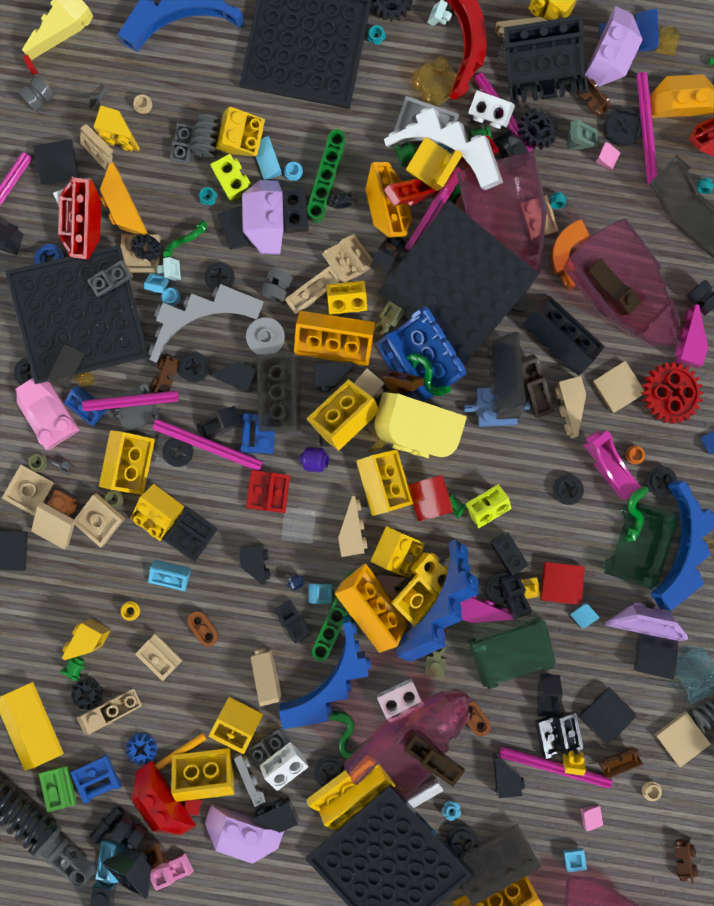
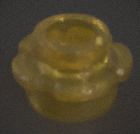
(85, 379)

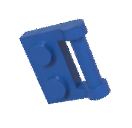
(263, 440)
(92, 773)

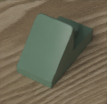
(582, 136)

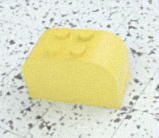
(418, 426)

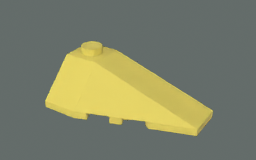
(62, 22)

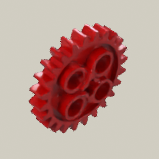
(682, 380)

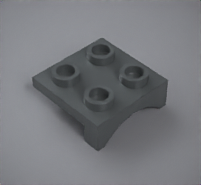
(137, 416)

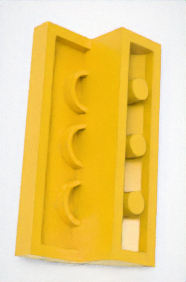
(29, 727)
(343, 798)

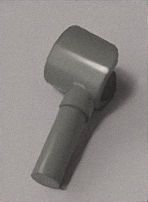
(95, 100)
(63, 467)

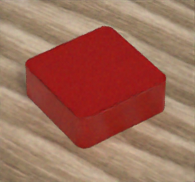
(30, 64)
(193, 806)

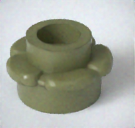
(37, 457)
(117, 494)

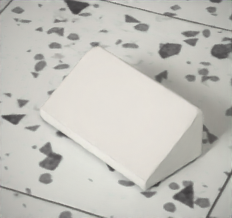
(425, 792)

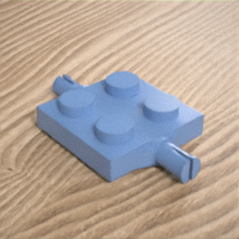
(484, 410)

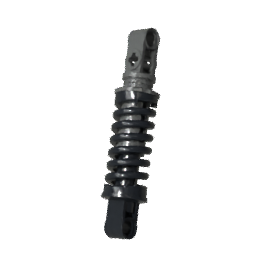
(42, 837)

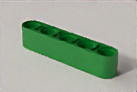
(326, 167)
(335, 625)

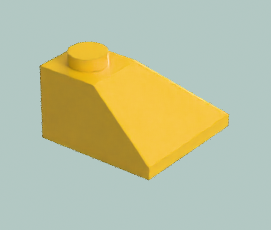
(415, 600)

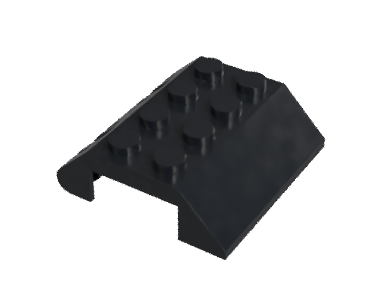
(545, 58)

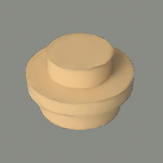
(142, 104)
(651, 791)

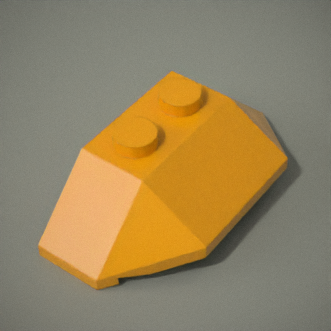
(683, 97)
(120, 203)
(386, 217)

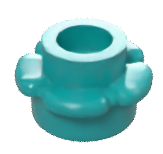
(376, 30)
(705, 185)
(207, 191)
(557, 200)

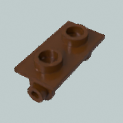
(599, 100)
(165, 368)
(621, 763)
(686, 869)

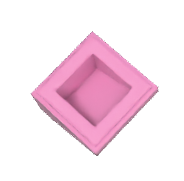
(608, 156)
(591, 817)

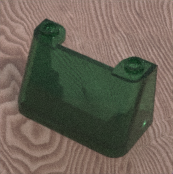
(645, 557)
(512, 653)

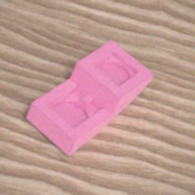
(178, 868)

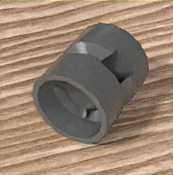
(36, 93)
(274, 291)

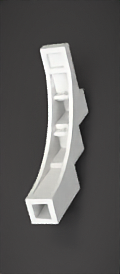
(476, 152)

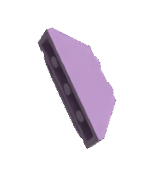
(615, 48)
(263, 216)
(648, 621)
(239, 835)

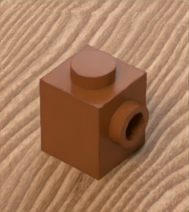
(63, 502)

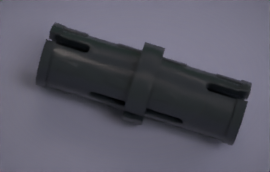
(107, 824)

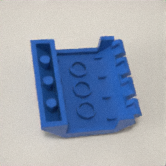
(424, 337)

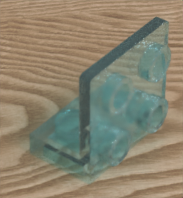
(696, 675)

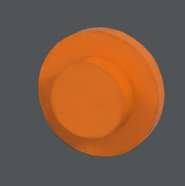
(635, 454)

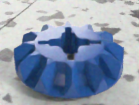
(49, 249)
(150, 749)

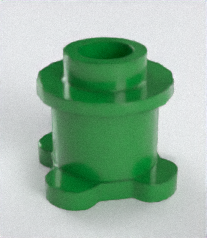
(405, 152)
(74, 668)

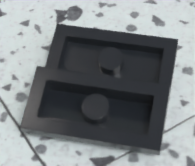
(56, 161)
(233, 228)
(190, 534)
(13, 550)
(656, 656)
(608, 715)
(559, 734)

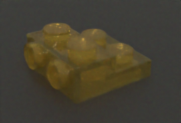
(434, 81)

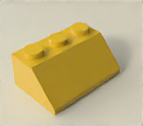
(343, 414)
(126, 462)
(384, 482)
(202, 775)

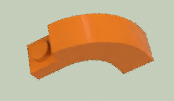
(570, 237)

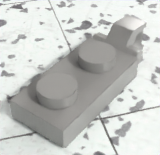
(249, 779)

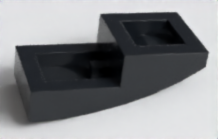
(514, 596)
(292, 621)

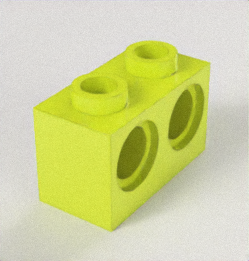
(228, 179)
(488, 506)

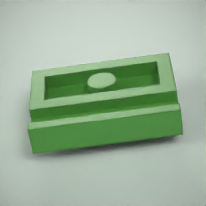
(57, 788)

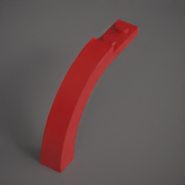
(475, 42)
(416, 191)

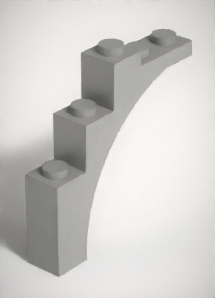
(173, 319)

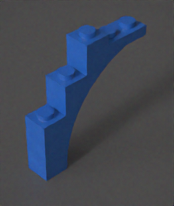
(149, 17)
(684, 577)
(446, 611)
(316, 705)

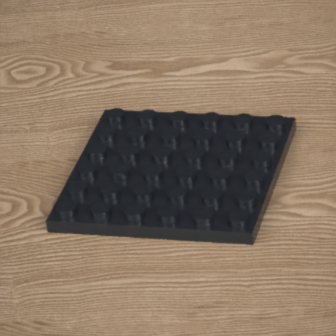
(306, 49)
(462, 279)
(61, 308)
(388, 857)

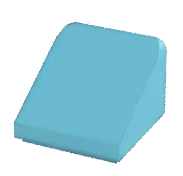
(320, 593)
(584, 615)

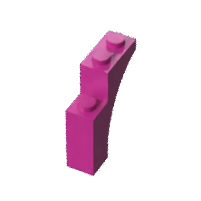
(610, 465)

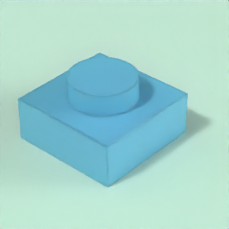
(156, 283)
(575, 860)

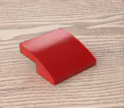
(267, 491)
(430, 498)
(562, 583)

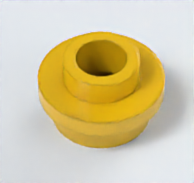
(124, 611)

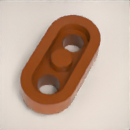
(200, 630)
(476, 716)

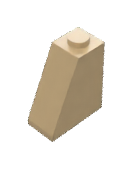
(265, 677)

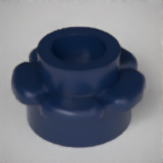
(295, 582)

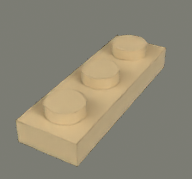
(311, 290)

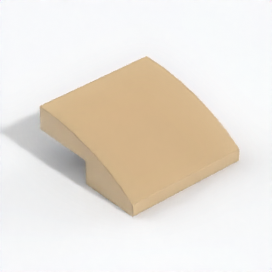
(348, 258)

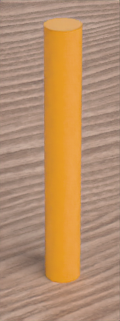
(182, 750)

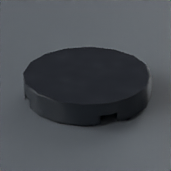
(623, 127)

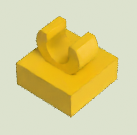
(532, 587)
(574, 763)

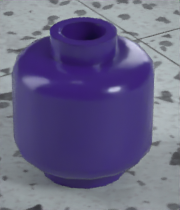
(314, 459)

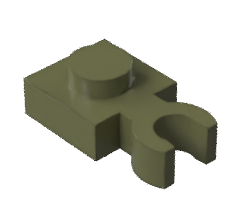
(390, 316)
(435, 664)

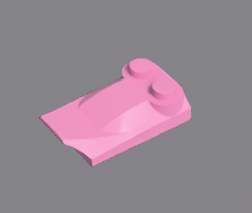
(45, 413)

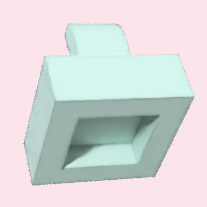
(439, 14)
(170, 269)

